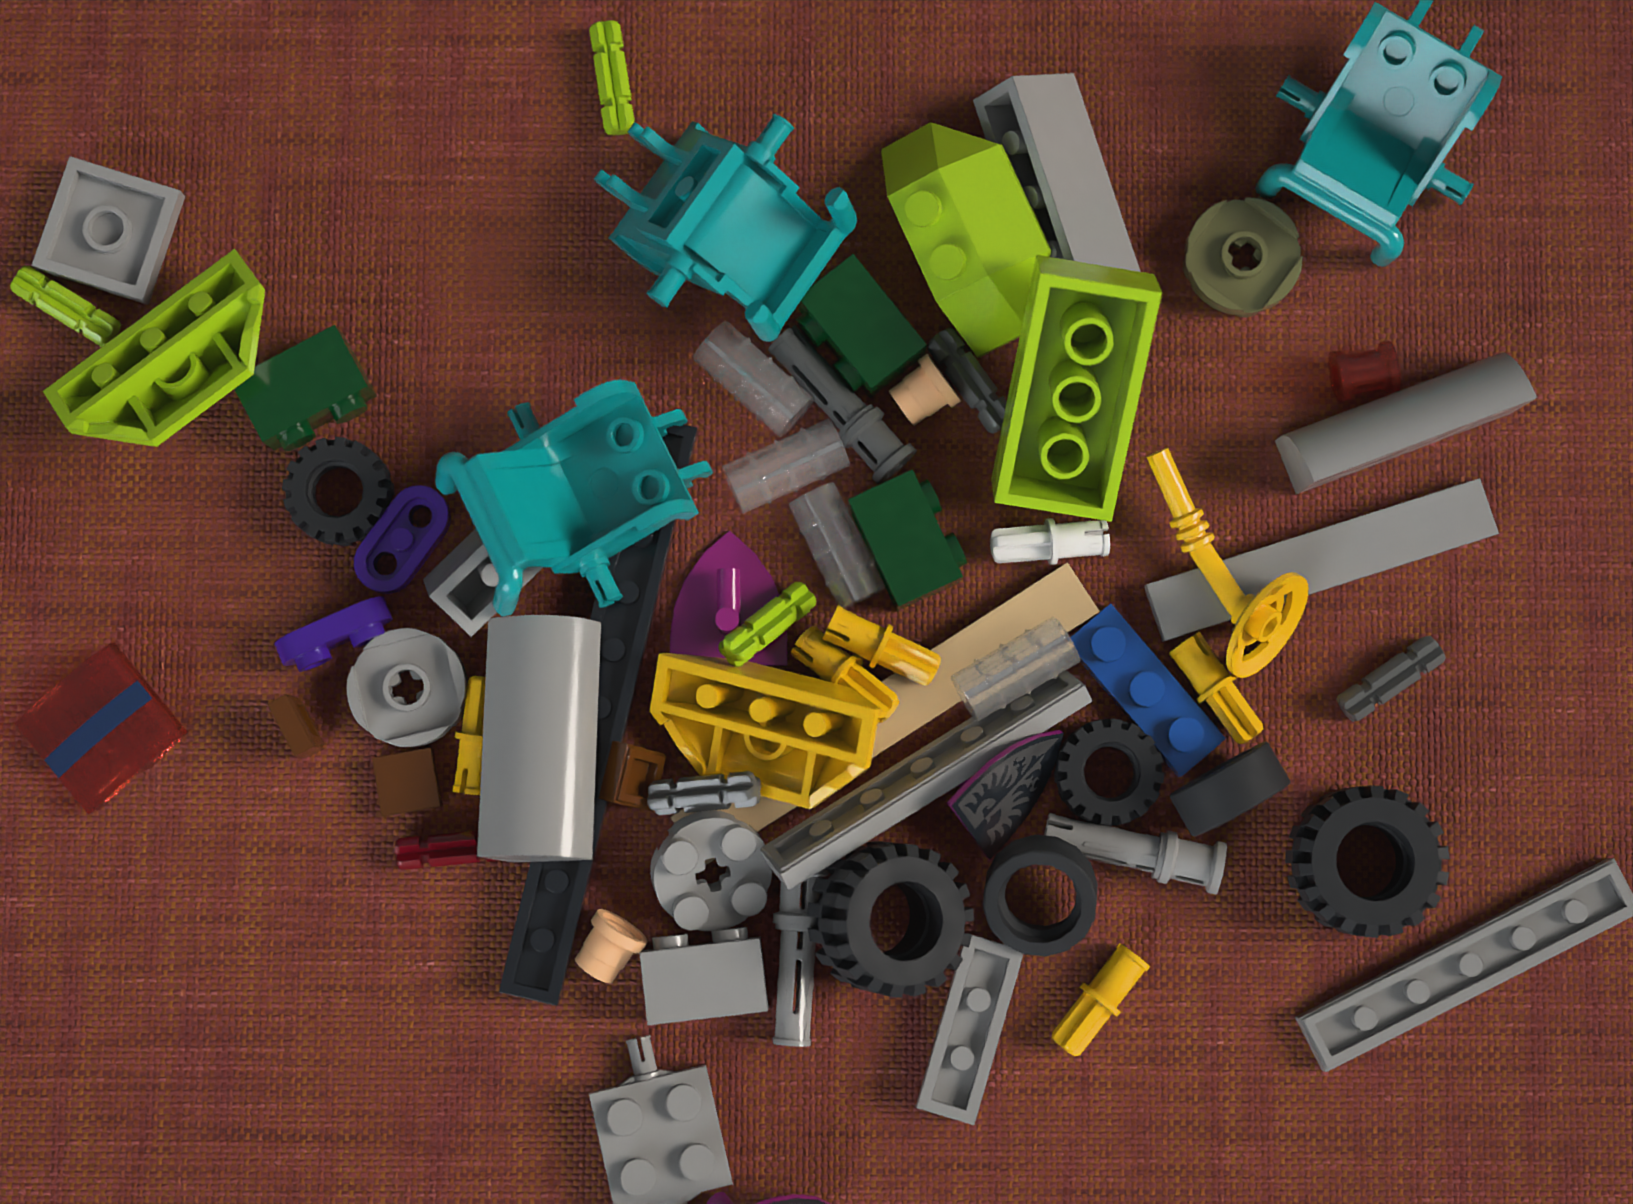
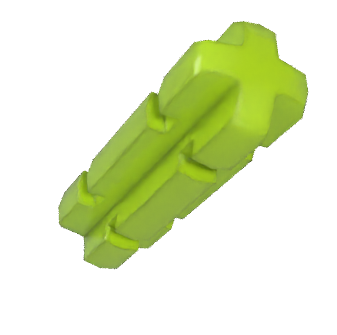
(612, 77)
(65, 305)
(767, 624)

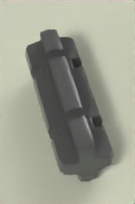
(969, 378)
(1391, 678)
(704, 793)

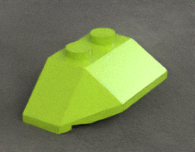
(966, 229)
(168, 361)

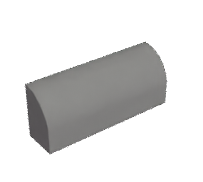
(1058, 166)
(1404, 421)
(539, 739)

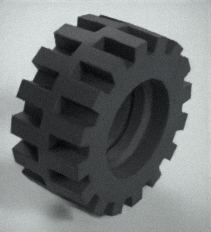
(308, 470)
(1144, 760)

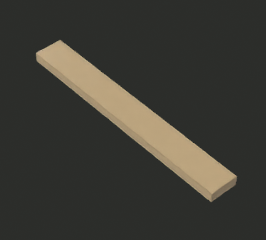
(1054, 596)

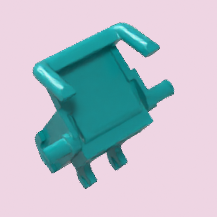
(1385, 126)
(728, 223)
(573, 489)

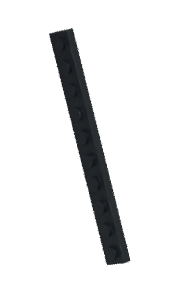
(557, 889)

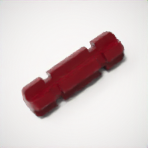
(437, 850)

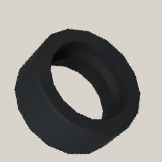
(1230, 789)
(1033, 938)

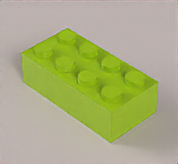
(1075, 387)

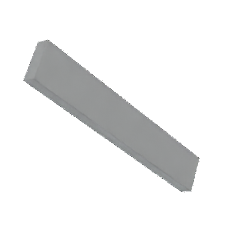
(1331, 555)
(918, 780)
(1467, 964)

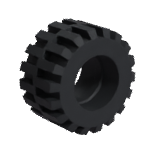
(1415, 850)
(933, 927)

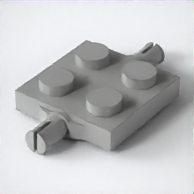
(660, 1133)

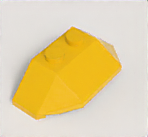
(783, 726)

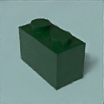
(859, 327)
(305, 390)
(906, 539)

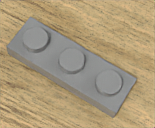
(969, 1030)

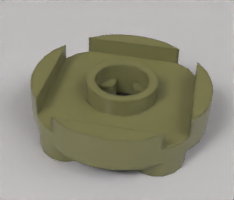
(1237, 223)

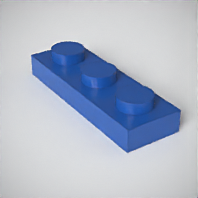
(1145, 690)

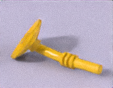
(1253, 615)

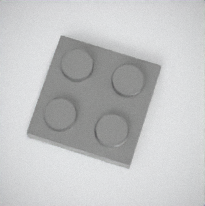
(108, 230)

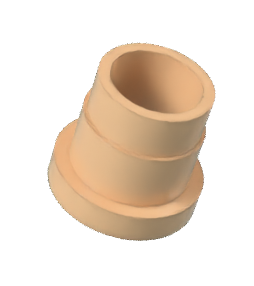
(923, 391)
(609, 946)

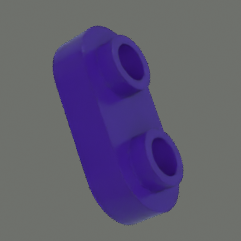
(399, 537)
(311, 644)

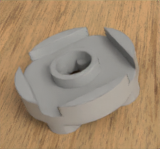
(379, 669)
(683, 854)

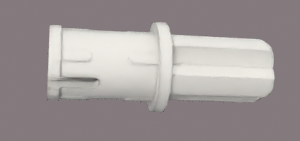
(1050, 541)

